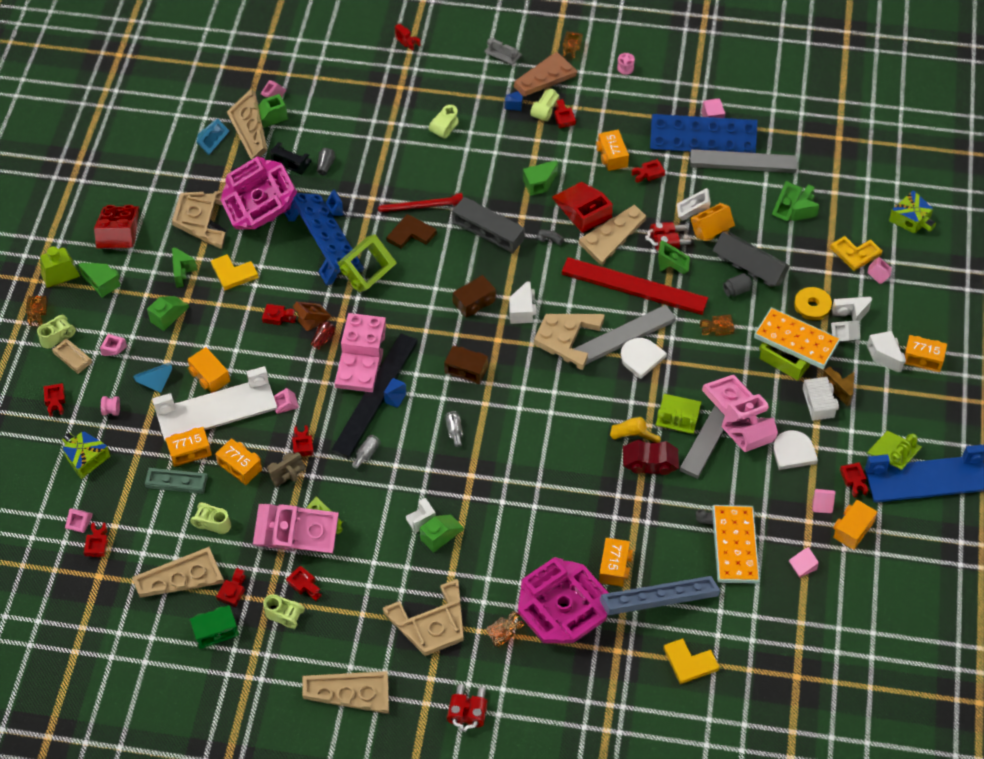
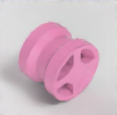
(625, 63)
(110, 406)

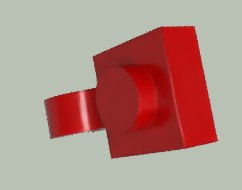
(403, 35)
(563, 115)
(276, 314)
(303, 581)
(232, 590)

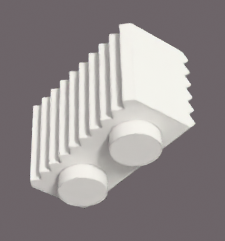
(820, 398)

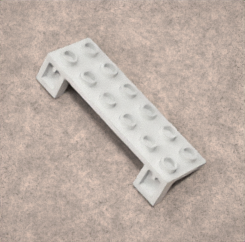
(217, 407)

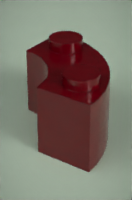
(650, 457)

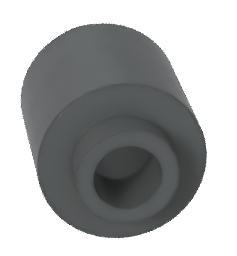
(737, 285)

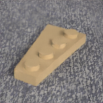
(248, 124)
(609, 236)
(181, 574)
(352, 690)

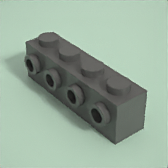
(488, 225)
(751, 258)

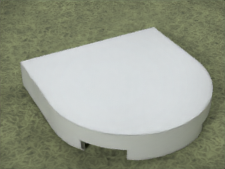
(641, 356)
(793, 450)

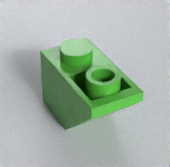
(272, 110)
(540, 177)

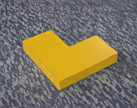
(855, 256)
(233, 276)
(687, 666)

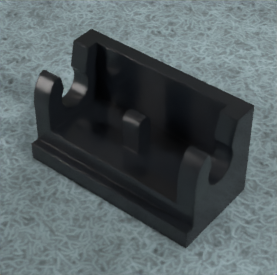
(289, 159)

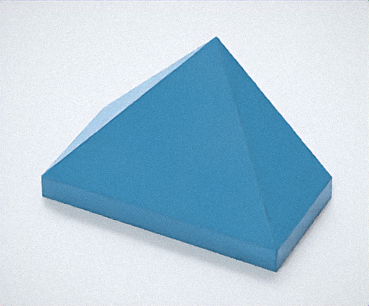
(212, 135)
(155, 377)

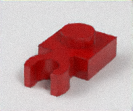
(649, 170)
(54, 396)
(302, 442)
(855, 477)
(97, 543)

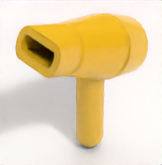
(633, 427)

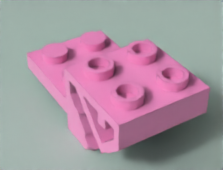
(360, 352)
(740, 413)
(295, 528)

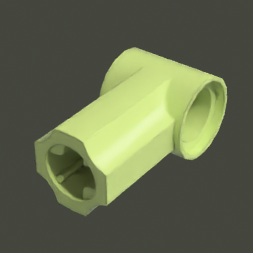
(543, 108)

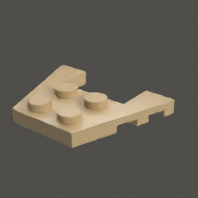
(194, 214)
(560, 331)
(434, 628)

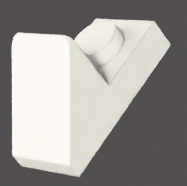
(695, 204)
(851, 306)

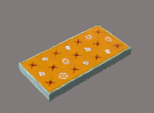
(797, 338)
(735, 544)

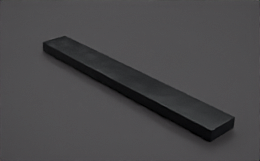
(372, 401)

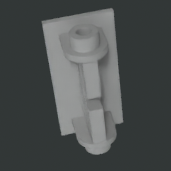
(503, 52)

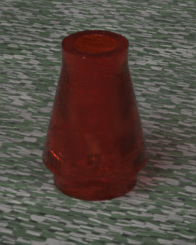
(324, 333)

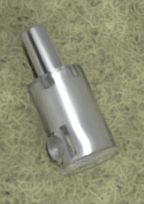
(454, 427)
(366, 450)

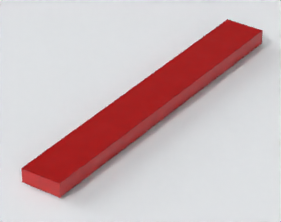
(635, 286)

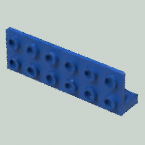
(702, 133)
(324, 231)
(926, 477)

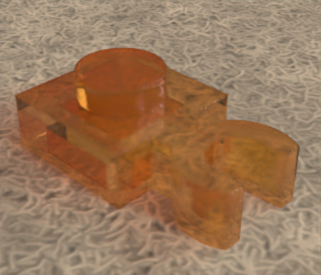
(572, 43)
(35, 308)
(720, 325)
(502, 629)

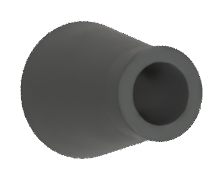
(325, 160)

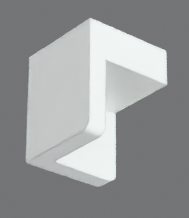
(846, 330)
(420, 516)

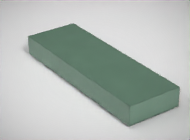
(176, 480)

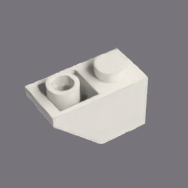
(521, 305)
(885, 351)

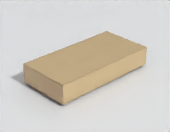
(72, 356)

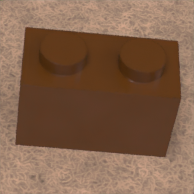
(474, 296)
(466, 364)

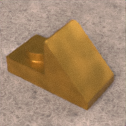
(842, 387)

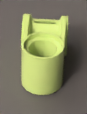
(444, 121)
(55, 331)
(208, 518)
(286, 611)

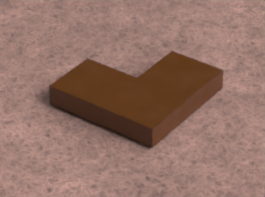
(411, 228)

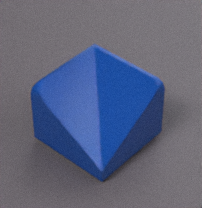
(513, 101)
(395, 393)

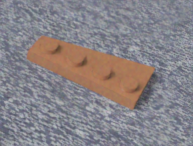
(546, 74)

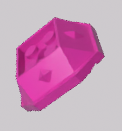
(257, 193)
(558, 584)

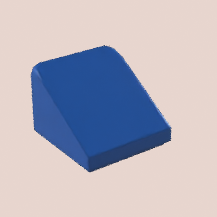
(335, 204)

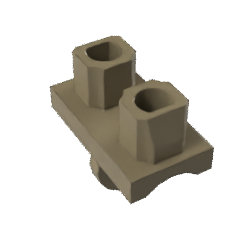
(287, 469)

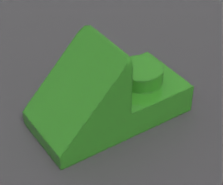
(786, 200)
(805, 207)
(672, 257)
(181, 264)

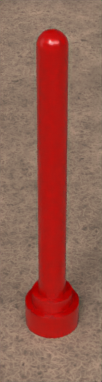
(455, 199)

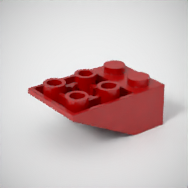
(584, 206)
(116, 227)

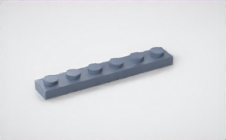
(659, 595)

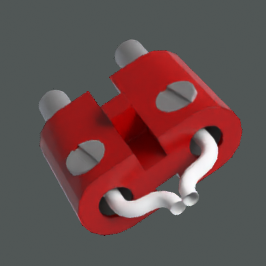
(666, 232)
(466, 709)

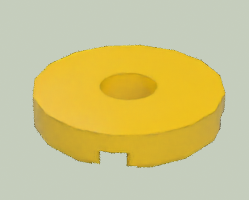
(816, 295)

